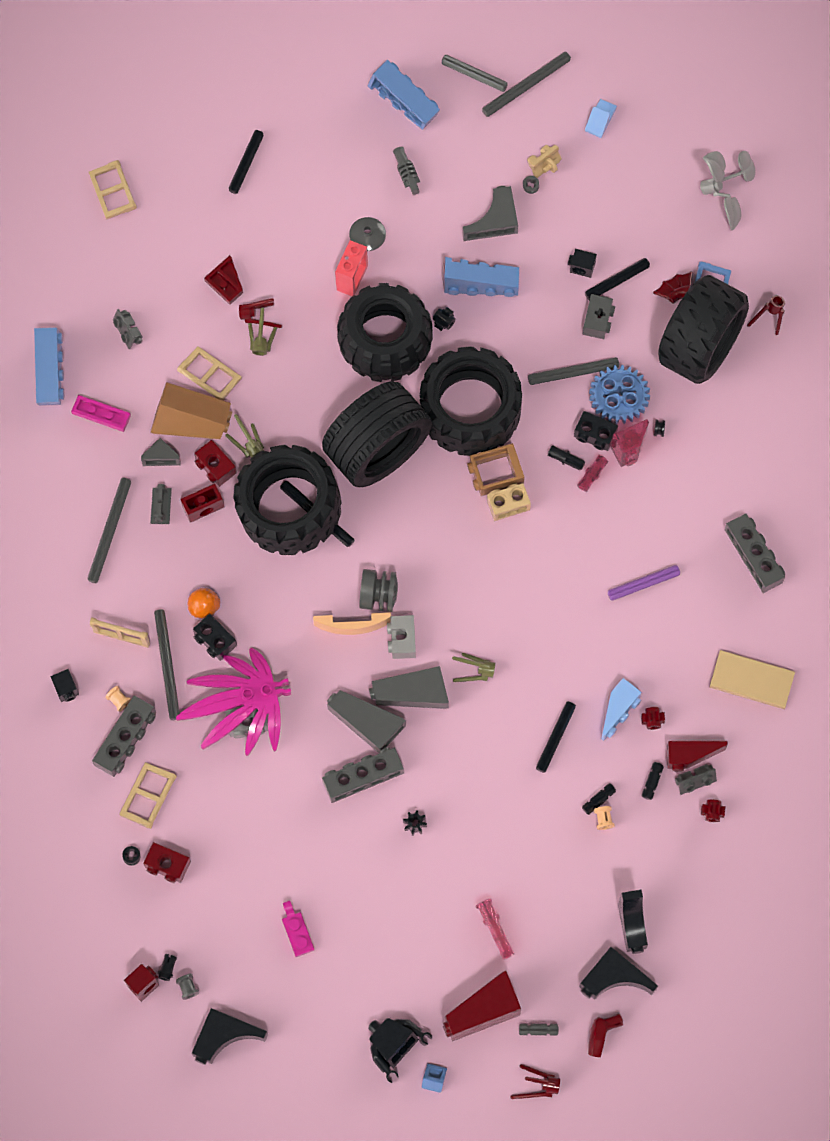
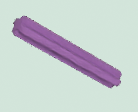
(643, 582)

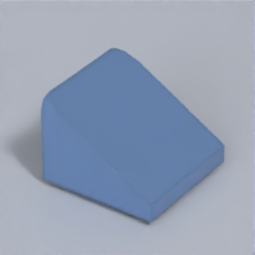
(434, 1078)

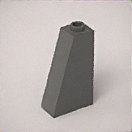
(413, 689)
(368, 721)

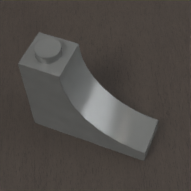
(499, 219)

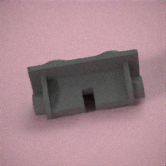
(123, 321)
(161, 505)
(704, 776)

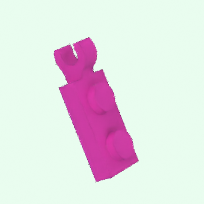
(296, 931)

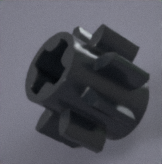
(444, 319)
(411, 817)

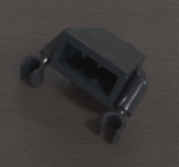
(393, 1041)

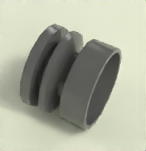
(378, 590)

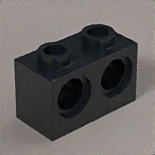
(598, 427)
(218, 634)

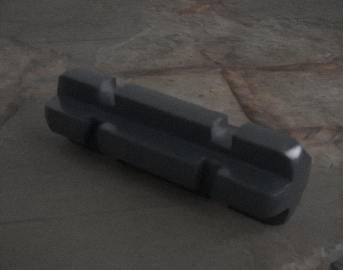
(652, 781)
(599, 798)

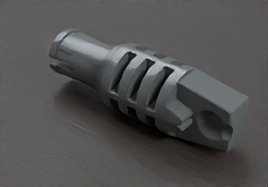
(407, 170)

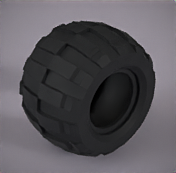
(388, 359)

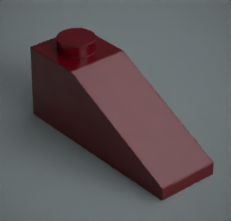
(686, 754)

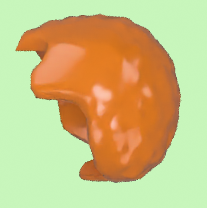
(203, 602)

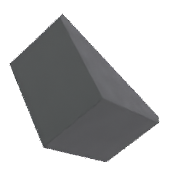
(160, 455)

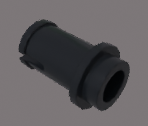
(167, 967)

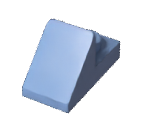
(600, 118)

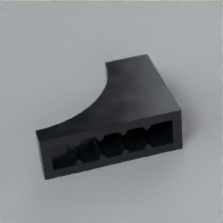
(632, 921)
(612, 972)
(221, 1031)

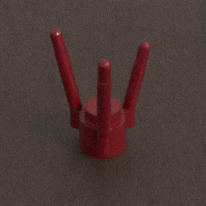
(774, 307)
(248, 311)
(549, 1084)

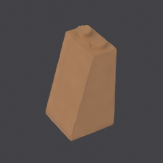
(190, 414)

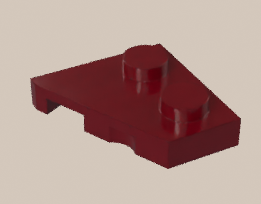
(225, 281)

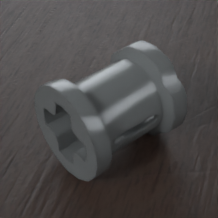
(187, 986)

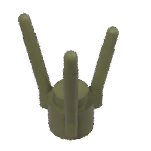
(260, 346)
(252, 447)
(485, 668)

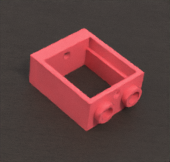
(351, 271)

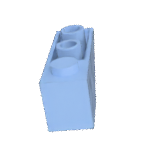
(621, 700)

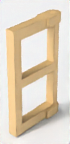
(126, 208)
(202, 383)
(94, 623)
(135, 790)

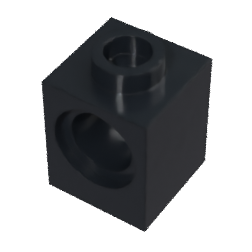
(582, 263)
(64, 686)

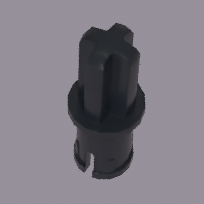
(566, 458)

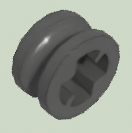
(532, 179)

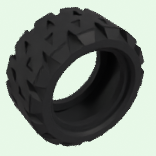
(703, 329)
(471, 365)
(277, 465)

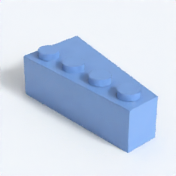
(403, 94)
(480, 279)
(48, 366)

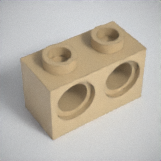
(511, 506)

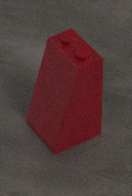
(484, 1009)

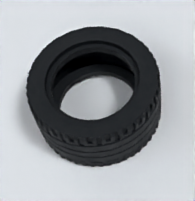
(376, 434)

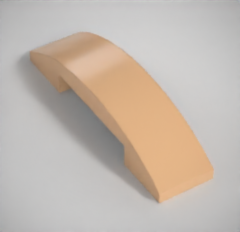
(352, 628)

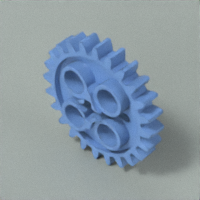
(622, 409)

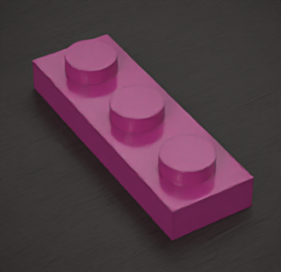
(101, 413)

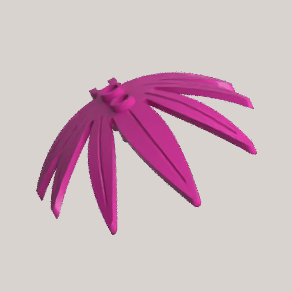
(254, 693)

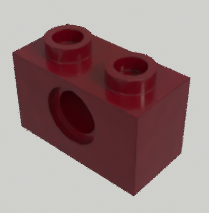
(212, 453)
(202, 503)
(159, 854)
(142, 981)

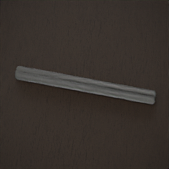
(526, 84)
(109, 530)
(166, 662)

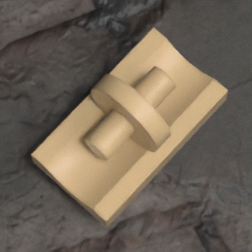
(547, 161)

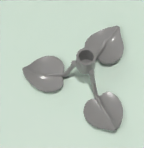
(717, 166)

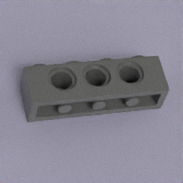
(765, 579)
(135, 708)
(357, 784)

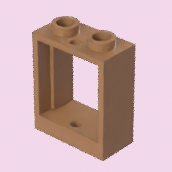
(490, 455)

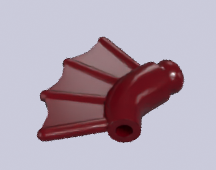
(676, 287)

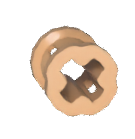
(118, 698)
(604, 818)

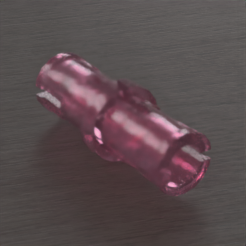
(592, 473)

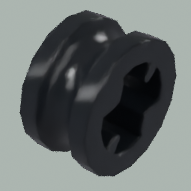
(659, 428)
(126, 851)

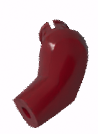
(598, 1032)

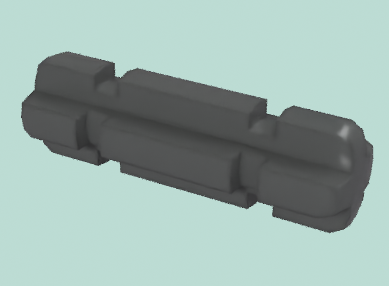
(539, 1029)

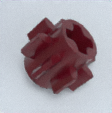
(653, 718)
(713, 810)

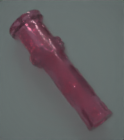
(491, 920)

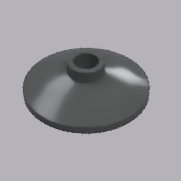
(373, 239)

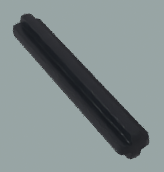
(246, 162)
(618, 278)
(555, 737)

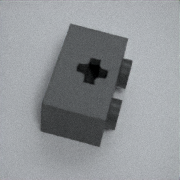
(597, 307)

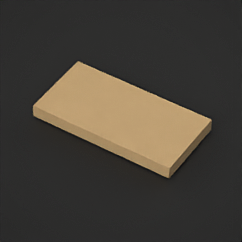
(752, 679)

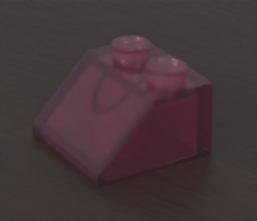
(629, 443)

